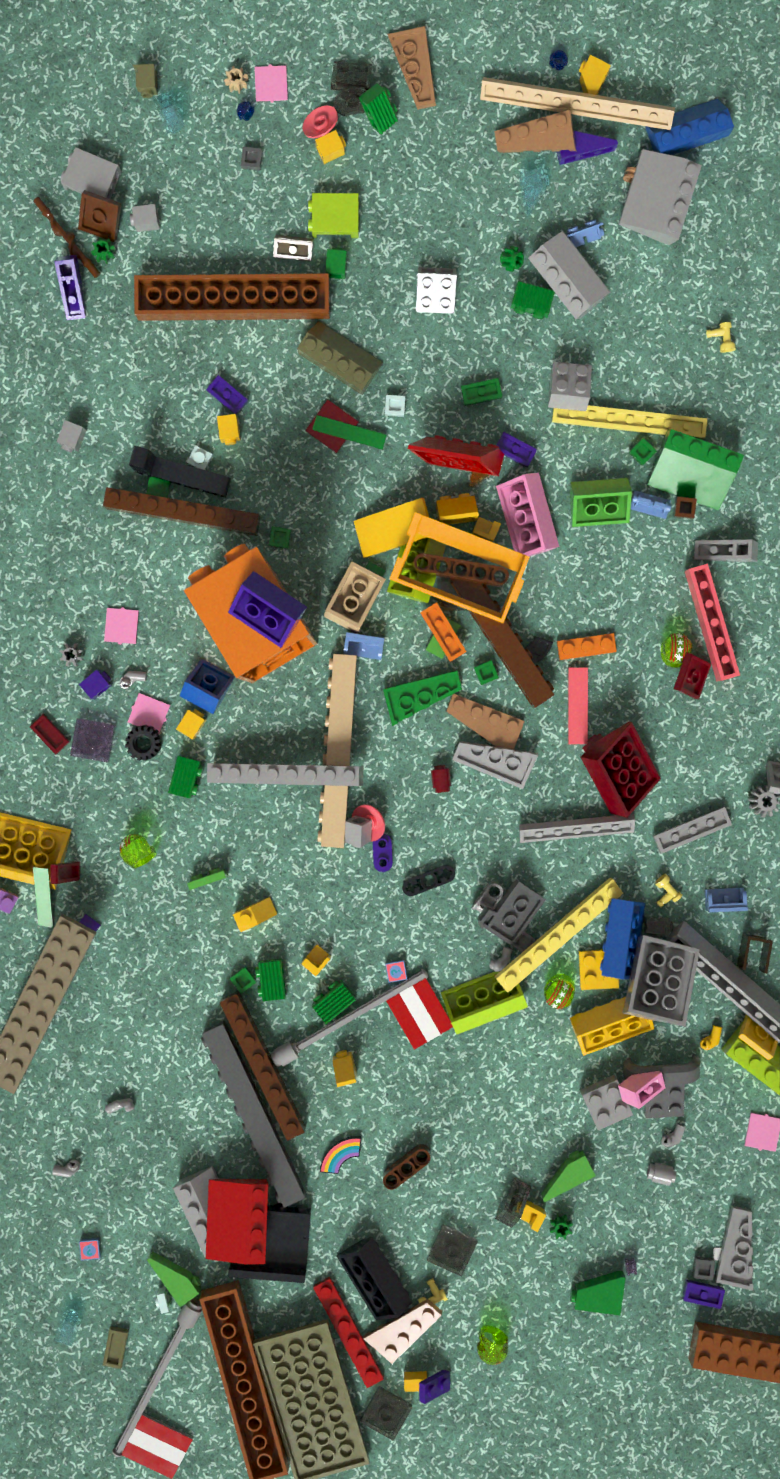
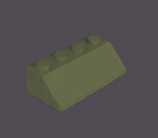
(339, 357)

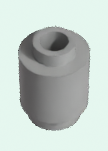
(661, 1173)

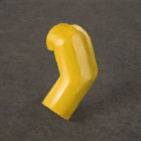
(713, 1039)

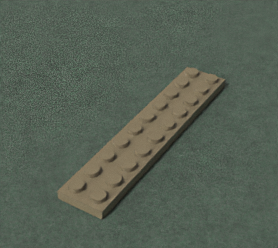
(41, 998)

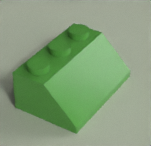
(600, 502)

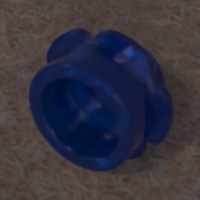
(561, 55)
(245, 111)

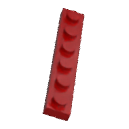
(348, 1332)

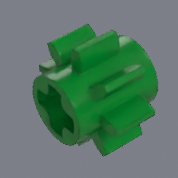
(101, 244)
(511, 258)
(566, 1224)

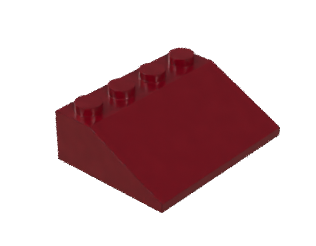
(621, 769)

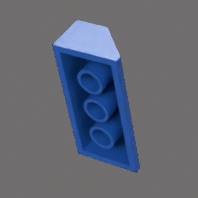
(692, 128)
(622, 935)

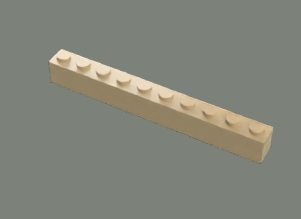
(338, 747)

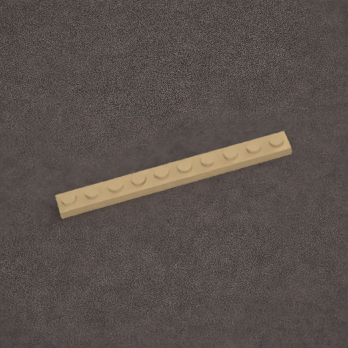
(578, 103)

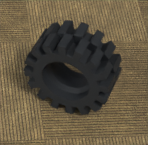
(132, 742)

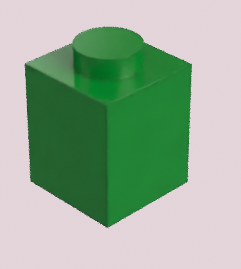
(336, 263)

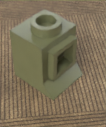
(146, 80)

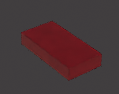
(49, 734)
(65, 872)

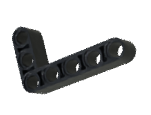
(145, 462)

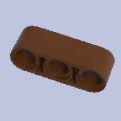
(403, 1175)

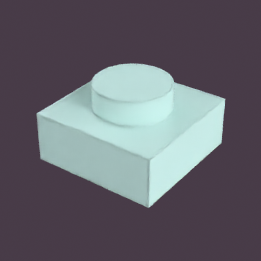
(395, 405)
(199, 458)
(163, 1300)

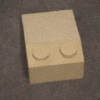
(354, 597)

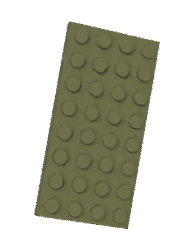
(311, 1401)

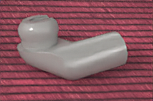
(127, 1103)
(675, 1137)

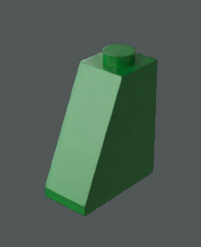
(600, 1294)

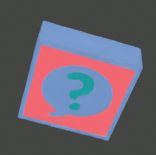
(396, 971)
(90, 1249)

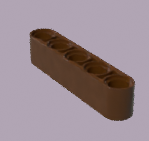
(469, 566)

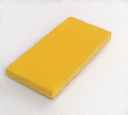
(388, 528)

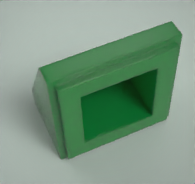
(158, 487)

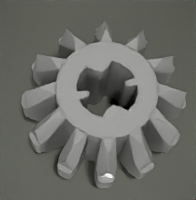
(758, 804)

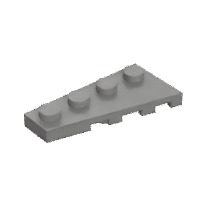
(502, 763)
(736, 1252)

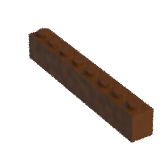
(181, 511)
(506, 643)
(263, 1065)

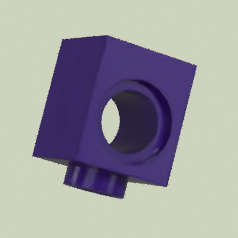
(96, 684)

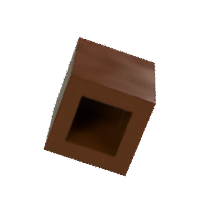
(685, 507)

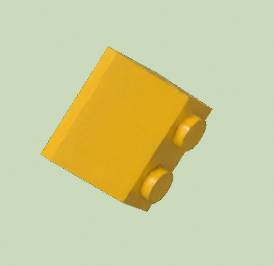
(457, 509)

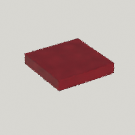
(333, 412)
(692, 676)

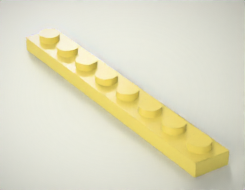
(631, 420)
(558, 935)

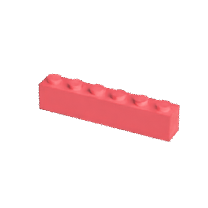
(712, 622)

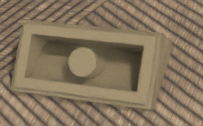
(293, 247)

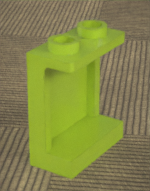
(334, 214)

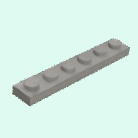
(576, 828)

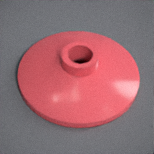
(320, 121)
(372, 813)

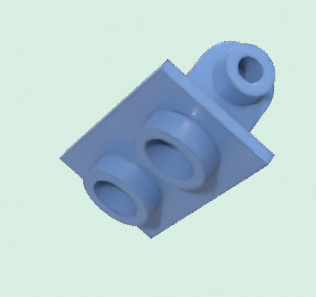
(590, 230)
(650, 504)

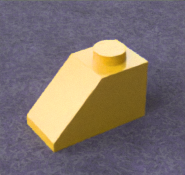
(593, 75)
(254, 914)
(344, 1068)

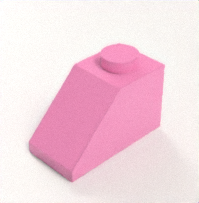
(641, 1088)

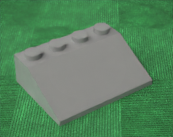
(660, 196)
(661, 981)

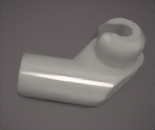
(132, 676)
(501, 963)
(68, 1170)

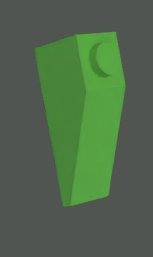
(571, 1173)
(177, 1280)

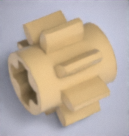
(234, 74)

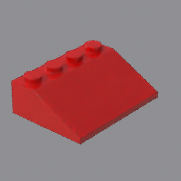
(459, 455)
(237, 1220)

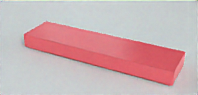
(577, 705)

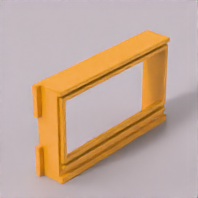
(472, 545)

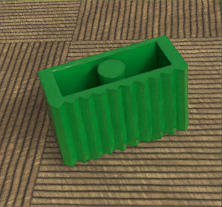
(378, 108)
(532, 300)
(185, 777)
(271, 980)
(333, 1001)

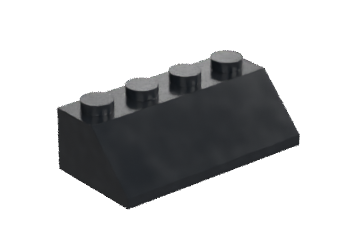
(375, 1279)

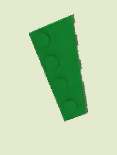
(414, 696)

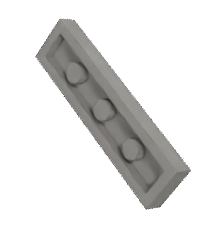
(692, 830)

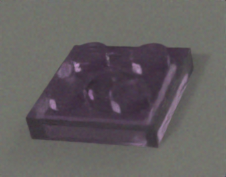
(92, 740)

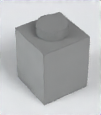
(145, 218)
(71, 436)
(358, 831)

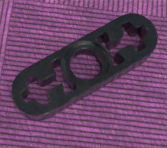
(425, 888)

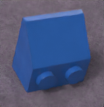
(206, 686)

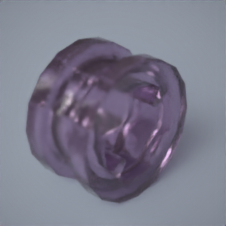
(630, 1266)

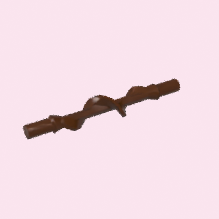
(68, 236)

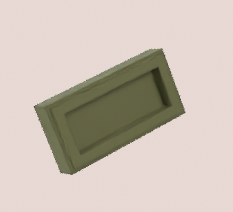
(115, 1347)

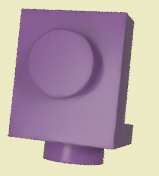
(7, 900)

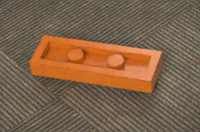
(443, 632)
(586, 646)

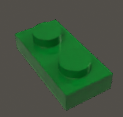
(481, 392)

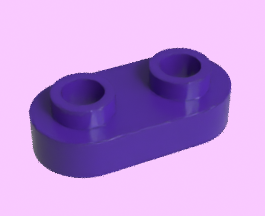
(382, 853)

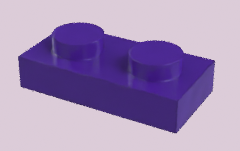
(227, 395)
(516, 449)
(703, 1294)
(434, 1386)

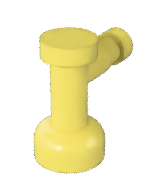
(724, 330)
(663, 882)
(438, 1295)

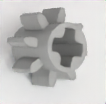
(65, 657)

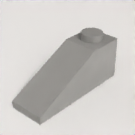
(726, 550)

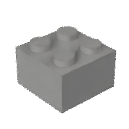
(569, 386)
(605, 1102)

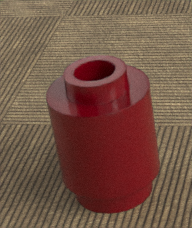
(441, 779)

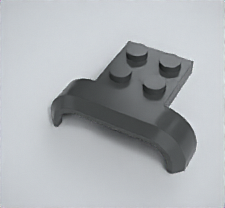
(513, 915)
(675, 1076)

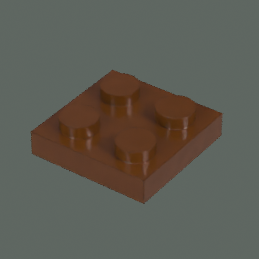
(99, 215)

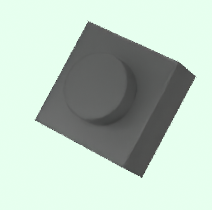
(251, 158)
(703, 1268)

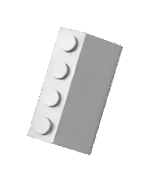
(569, 275)
(193, 1198)

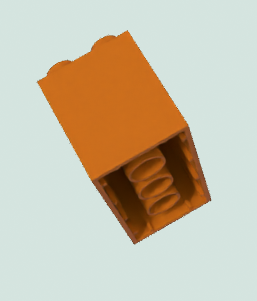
(243, 648)

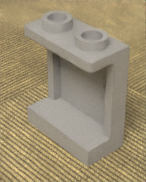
(90, 174)

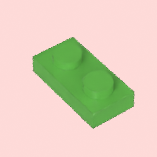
(199, 880)

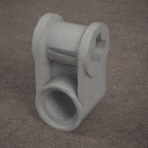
(486, 898)

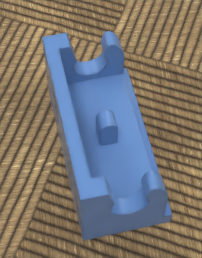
(363, 646)
(725, 900)

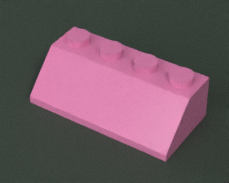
(527, 515)

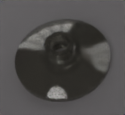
(347, 101)

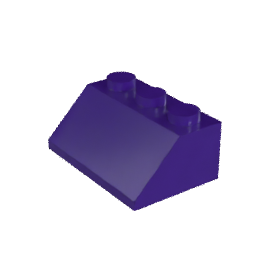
(267, 609)

